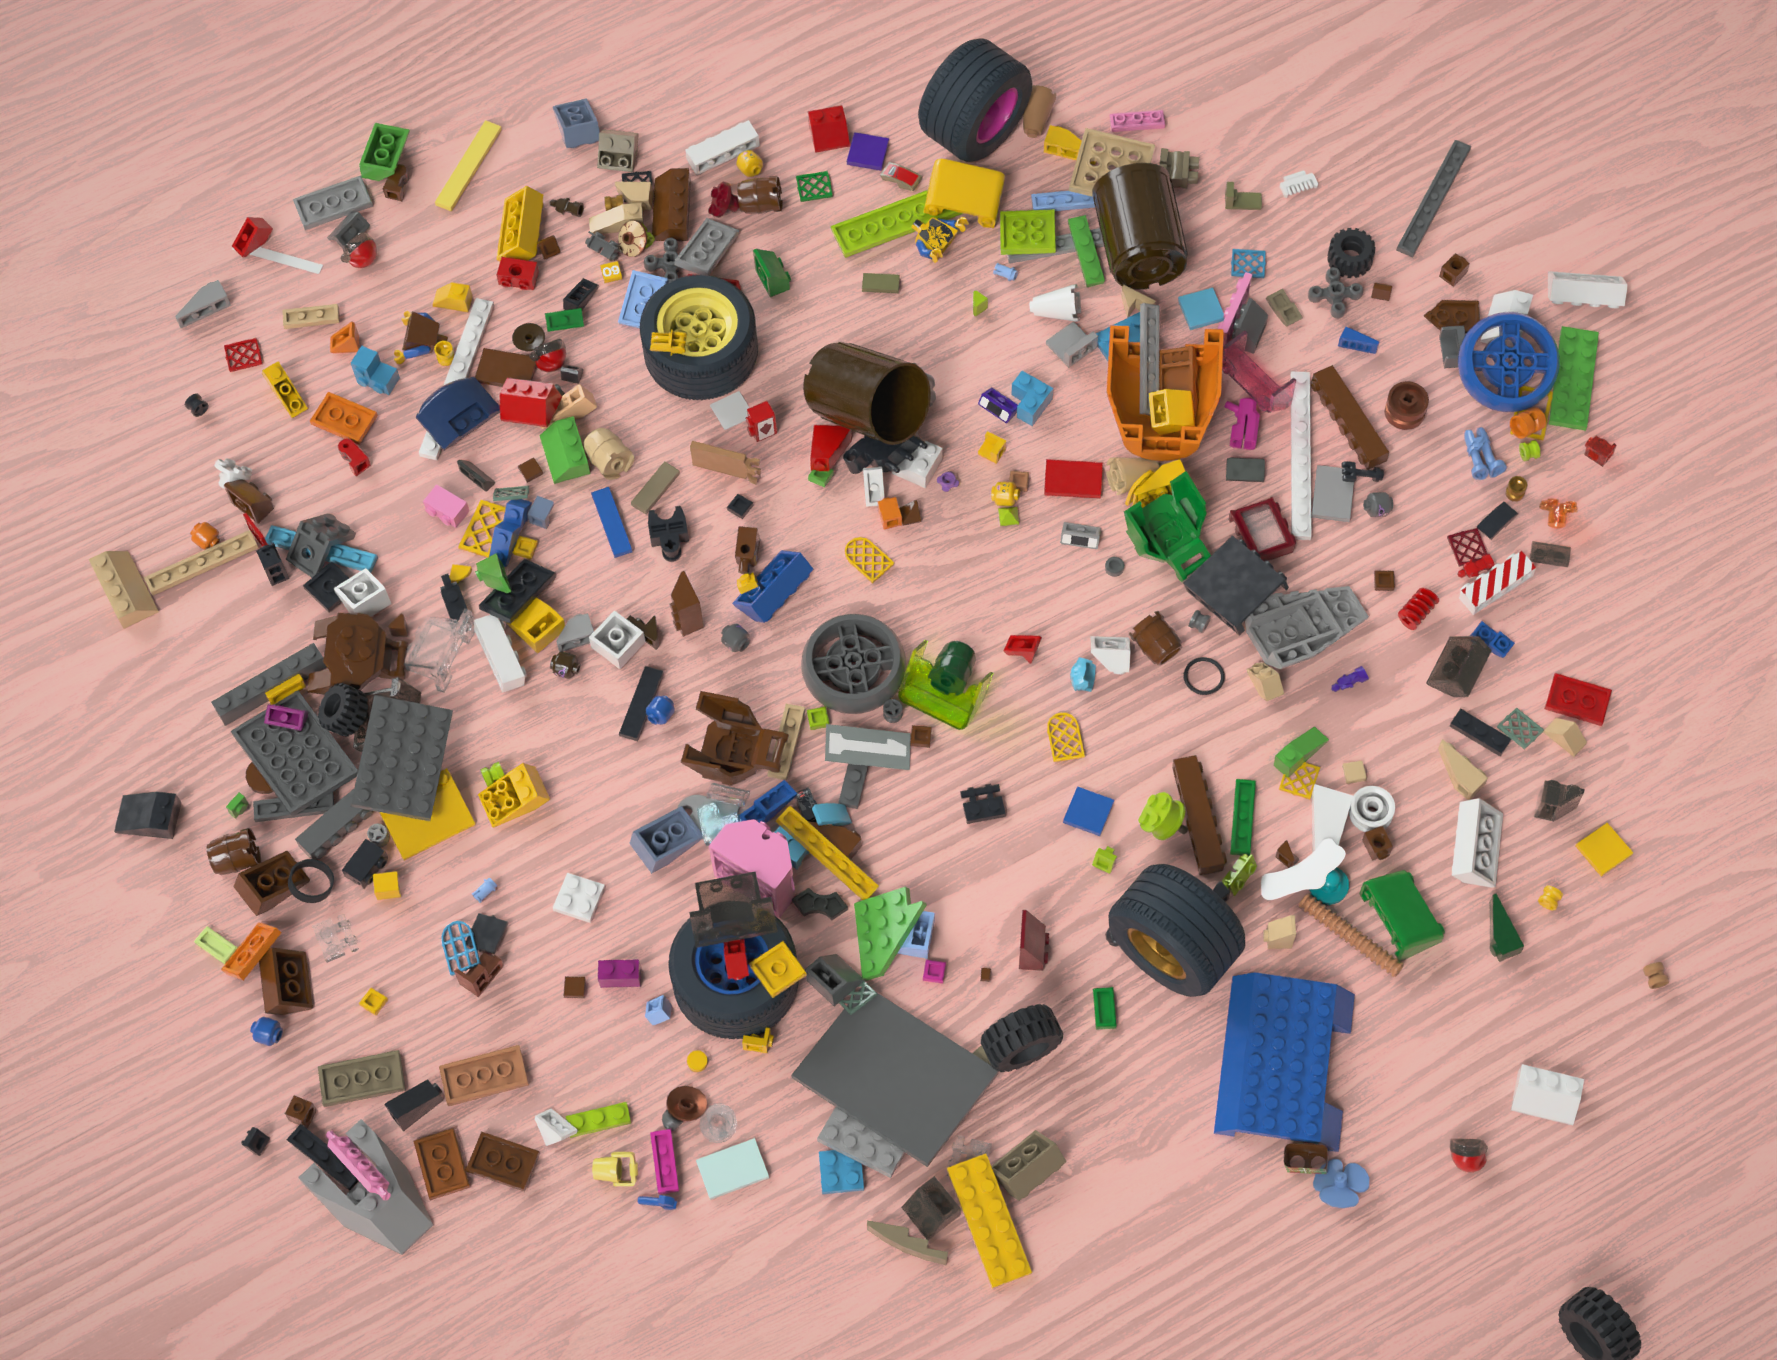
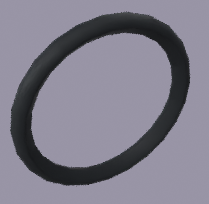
(1207, 660)

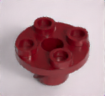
(723, 200)

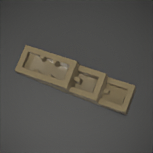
(900, 1239)

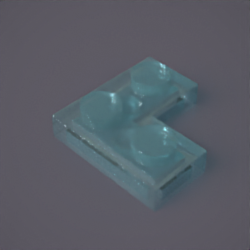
(712, 823)

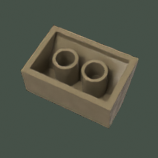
(1028, 1165)

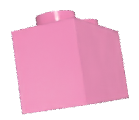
(445, 506)

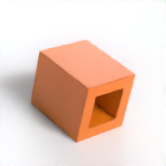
(889, 513)

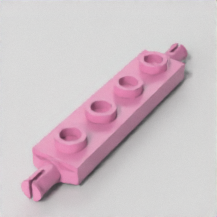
(358, 1164)

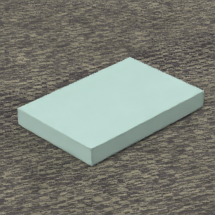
(732, 1169)

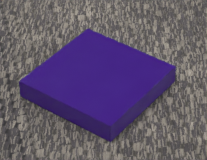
(867, 151)

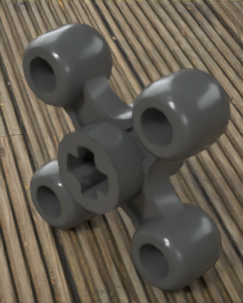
(667, 262)
(1335, 292)

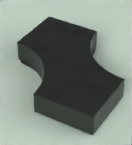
(828, 905)

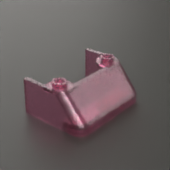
(1253, 379)

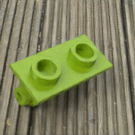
(1245, 867)

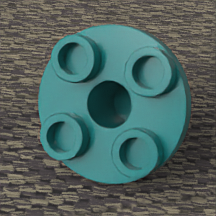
(1334, 889)

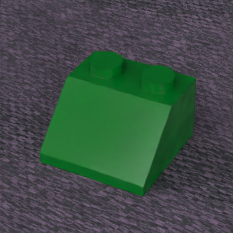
(771, 272)

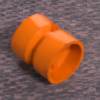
(1527, 422)

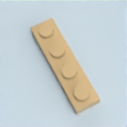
(790, 724)

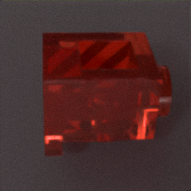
(1599, 450)

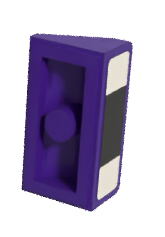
(998, 405)

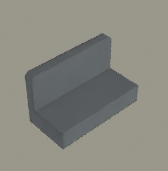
(349, 228)

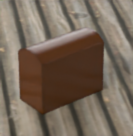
(985, 974)

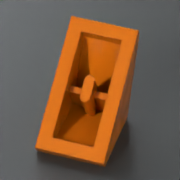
(345, 340)

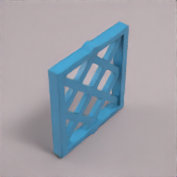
(1248, 252)

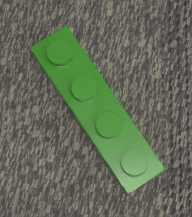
(1086, 251)

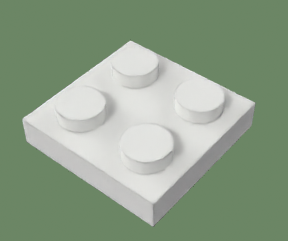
(578, 897)

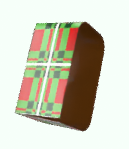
(1302, 1150)

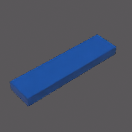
(611, 522)

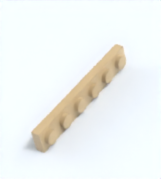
(201, 562)

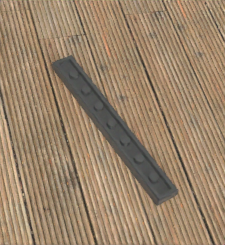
(1433, 198)

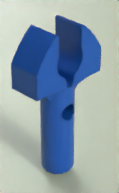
(665, 1202)

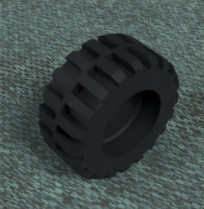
(1022, 1038)
(1599, 1326)

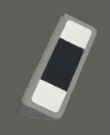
(1080, 535)

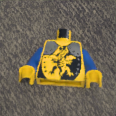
(936, 236)

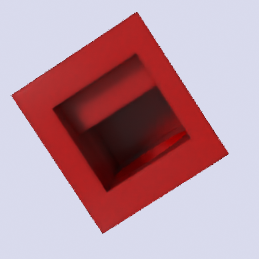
(351, 452)

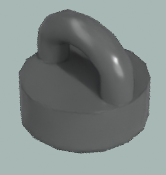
(669, 1121)

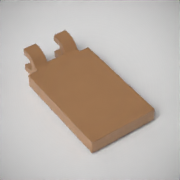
(724, 461)

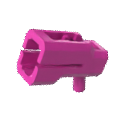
(1247, 414)

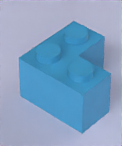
(372, 372)
(1034, 397)

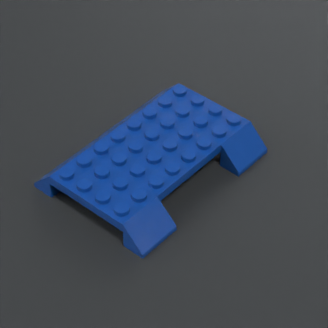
(1280, 1058)

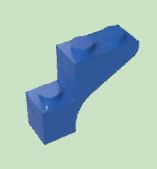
(507, 531)

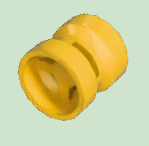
(444, 353)

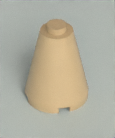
(1127, 471)

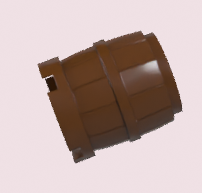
(760, 195)
(1156, 639)
(233, 852)

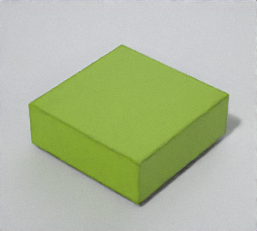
(817, 718)

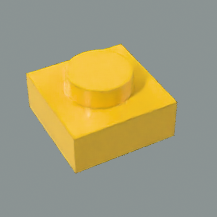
(747, 582)

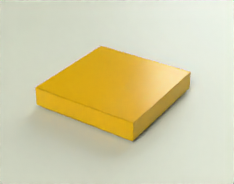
(1604, 849)
(777, 969)

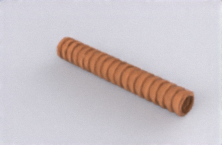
(1351, 935)

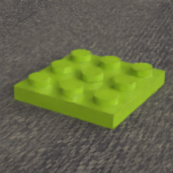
(1027, 232)

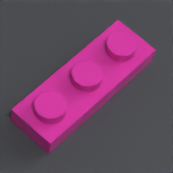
(664, 1161)

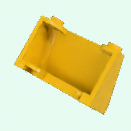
(965, 190)

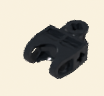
(668, 533)

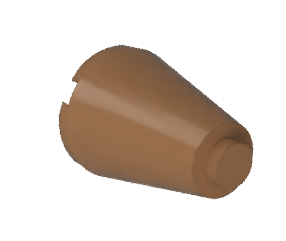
(1038, 110)

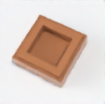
(1020, 480)

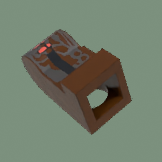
(394, 184)

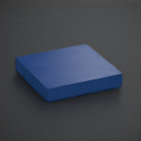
(1088, 811)

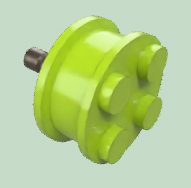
(1163, 816)

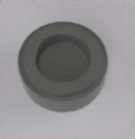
(1114, 566)

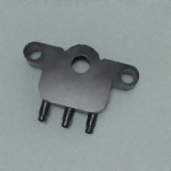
(879, 454)

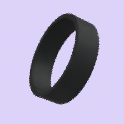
(316, 864)

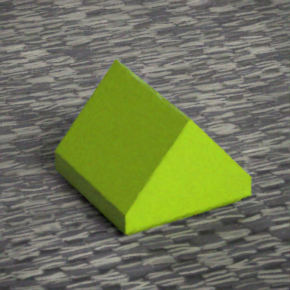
(980, 303)

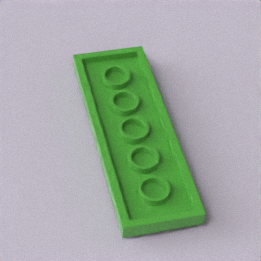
(1575, 378)

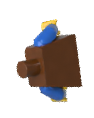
(419, 337)

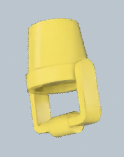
(611, 1168)

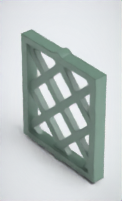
(505, 492)
(1515, 737)
(871, 992)

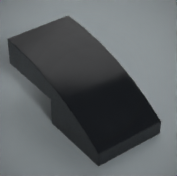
(1497, 520)

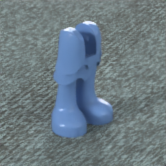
(1474, 447)

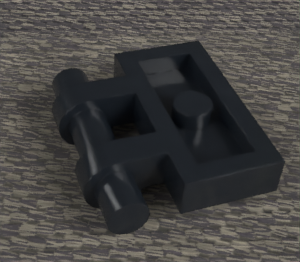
(983, 809)

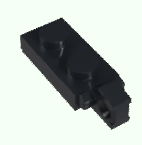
(452, 598)

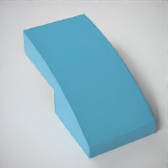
(831, 814)

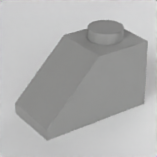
(575, 633)

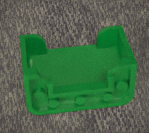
(1403, 913)

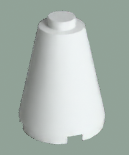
(1058, 304)

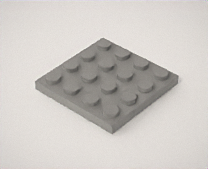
(860, 1143)

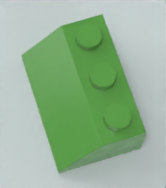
(382, 151)
(564, 450)

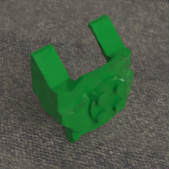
(1170, 527)

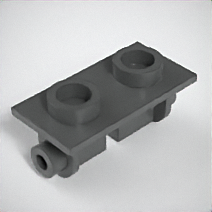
(610, 249)

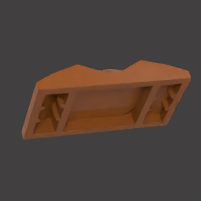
(1179, 371)

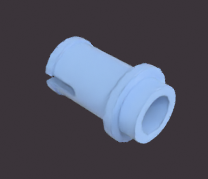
(1009, 273)
(484, 890)

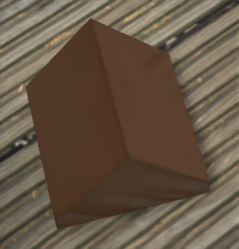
(398, 627)

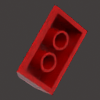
(528, 402)

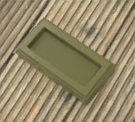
(880, 283)

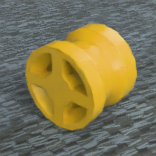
(1550, 897)

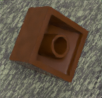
(248, 499)

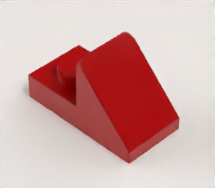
(1023, 646)

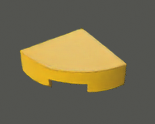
(459, 572)

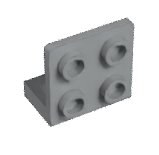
(1072, 344)

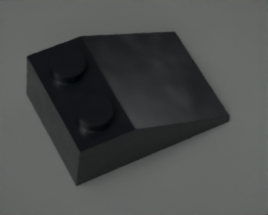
(148, 814)

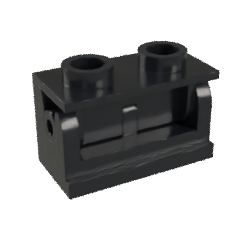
(272, 564)
(365, 863)

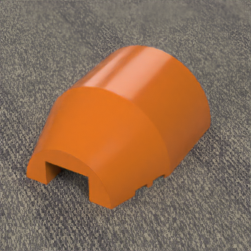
(1124, 397)

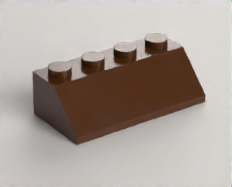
(671, 205)

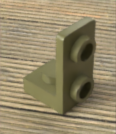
(1241, 200)

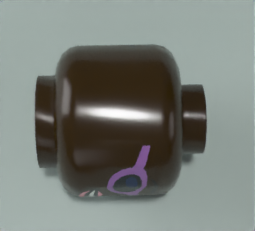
(564, 665)

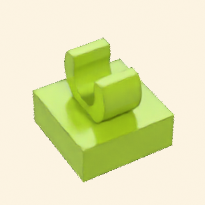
(1105, 859)

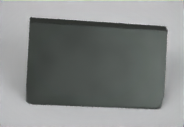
(1245, 469)
(475, 474)

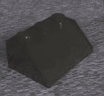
(1459, 665)

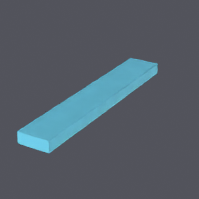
(338, 553)

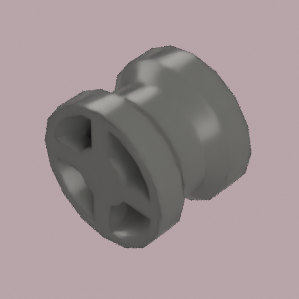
(1199, 621)
(892, 706)

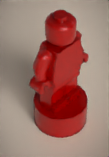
(1472, 569)

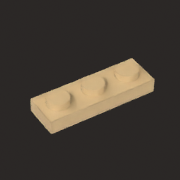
(310, 316)

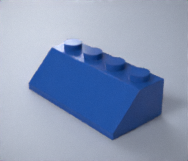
(775, 585)

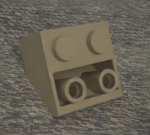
(617, 150)

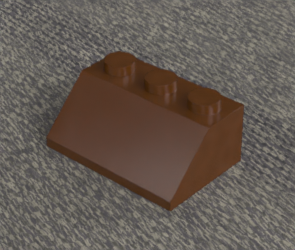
(685, 607)
(285, 981)

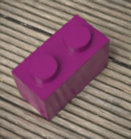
(619, 973)

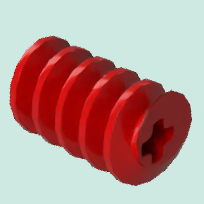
(1418, 608)

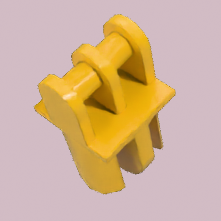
(668, 342)

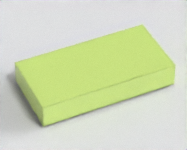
(215, 945)

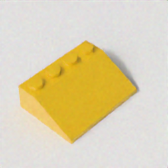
(448, 819)

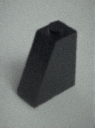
(414, 1104)

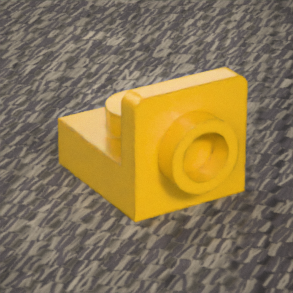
(758, 1044)

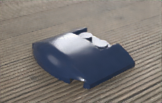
(456, 411)

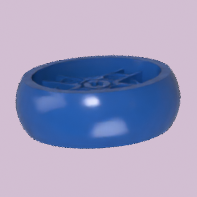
(1509, 329)

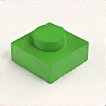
(820, 477)
(237, 805)

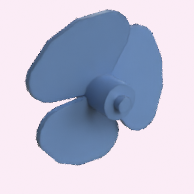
(1335, 1184)

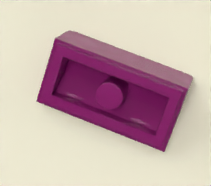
(285, 717)

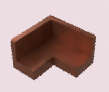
(480, 976)

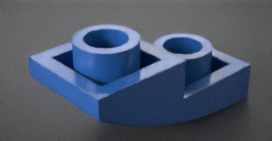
(1497, 642)

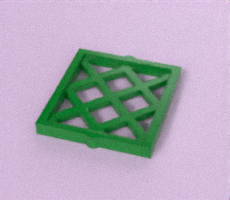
(821, 190)

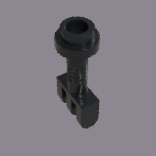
(1350, 472)

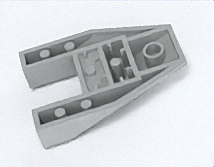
(391, 1222)

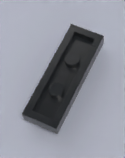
(1480, 732)

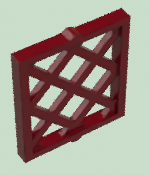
(1463, 535)

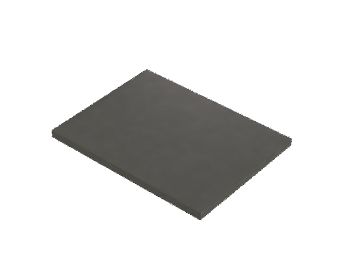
(896, 1076)

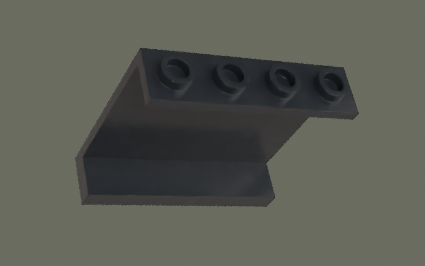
(1234, 583)

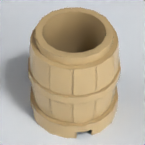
(608, 453)

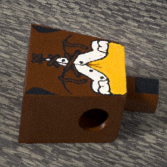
(747, 548)

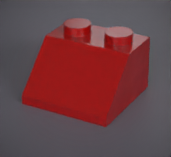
(828, 128)

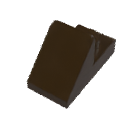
(650, 630)

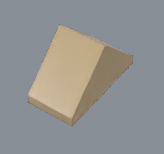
(1566, 735)

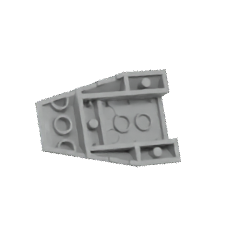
(1302, 624)

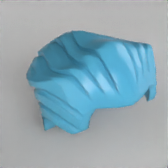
(1083, 675)

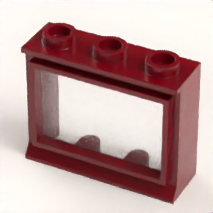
(1264, 529)

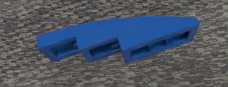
(770, 803)

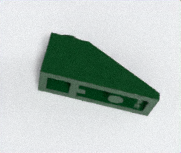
(1503, 935)

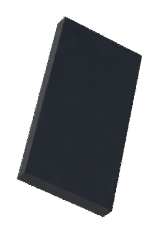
(525, 584)

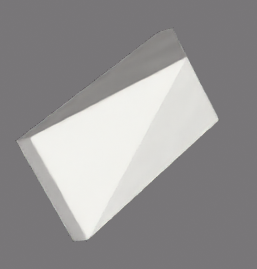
(553, 1127)

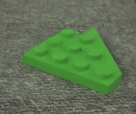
(883, 928)

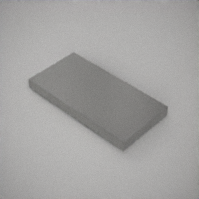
(332, 202)
(706, 247)

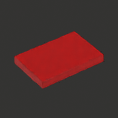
(1073, 478)
(1578, 699)

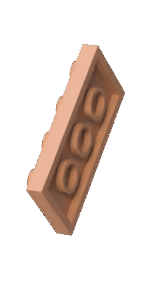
(483, 1075)

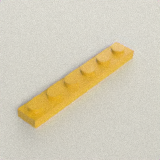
(827, 853)

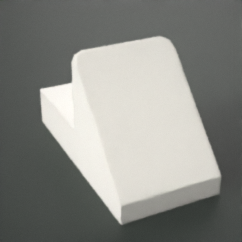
(873, 485)

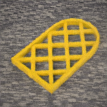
(1136, 485)
(863, 563)
(1069, 725)

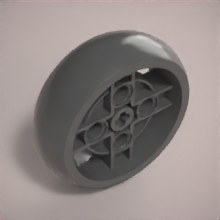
(888, 658)

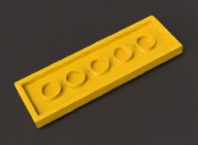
(989, 1221)

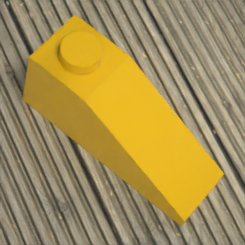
(1062, 143)

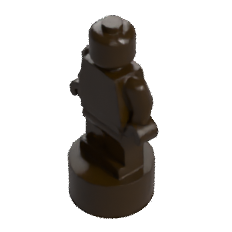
(563, 205)

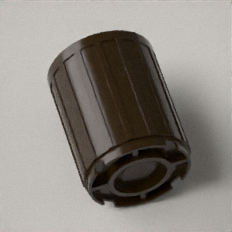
(1140, 225)
(867, 392)

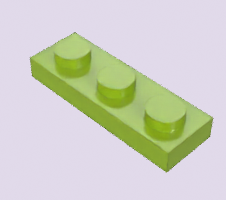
(600, 1119)

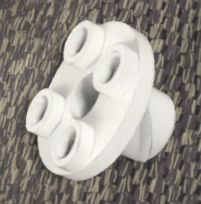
(231, 472)

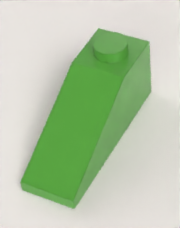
(493, 573)
(1299, 751)

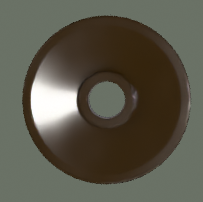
(525, 332)

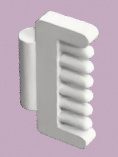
(1295, 180)

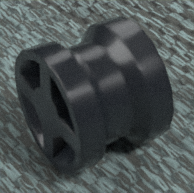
(196, 405)

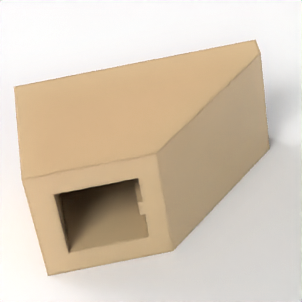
(1265, 681)

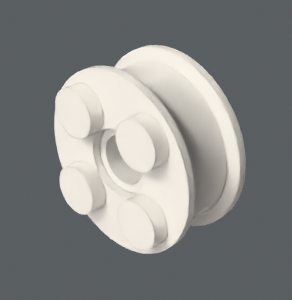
(1371, 797)

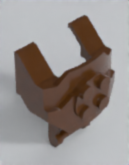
(354, 653)
(733, 742)

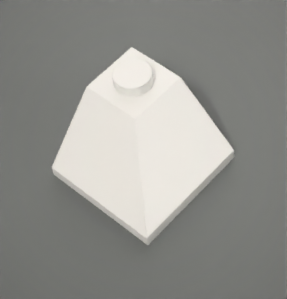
(1112, 652)

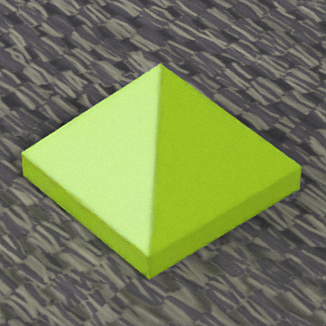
(1008, 516)

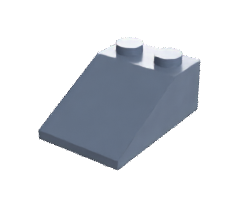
(576, 123)
(665, 839)

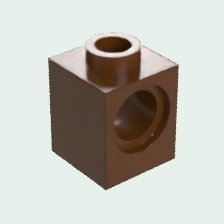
(1451, 275)
(1377, 835)
(300, 1111)

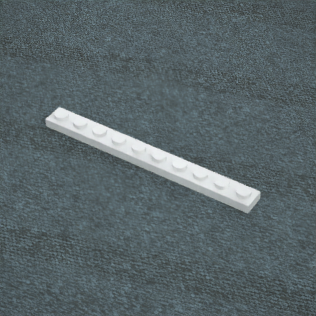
(462, 360)
(1301, 458)

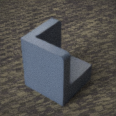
(540, 511)

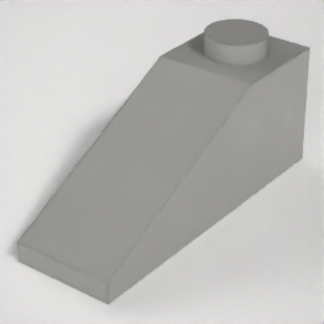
(205, 302)

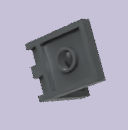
(318, 536)

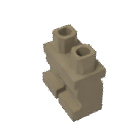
(1178, 165)

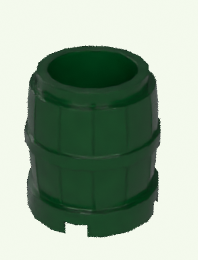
(952, 668)

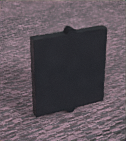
(487, 933)

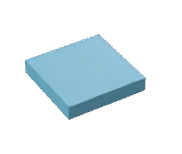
(1201, 308)

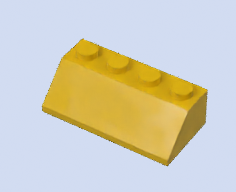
(520, 224)

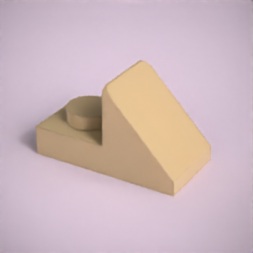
(1132, 299)

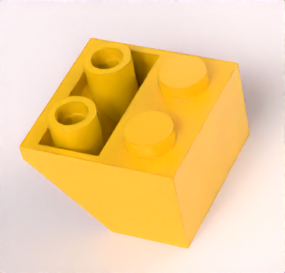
(1171, 410)

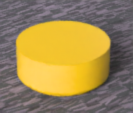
(697, 1061)

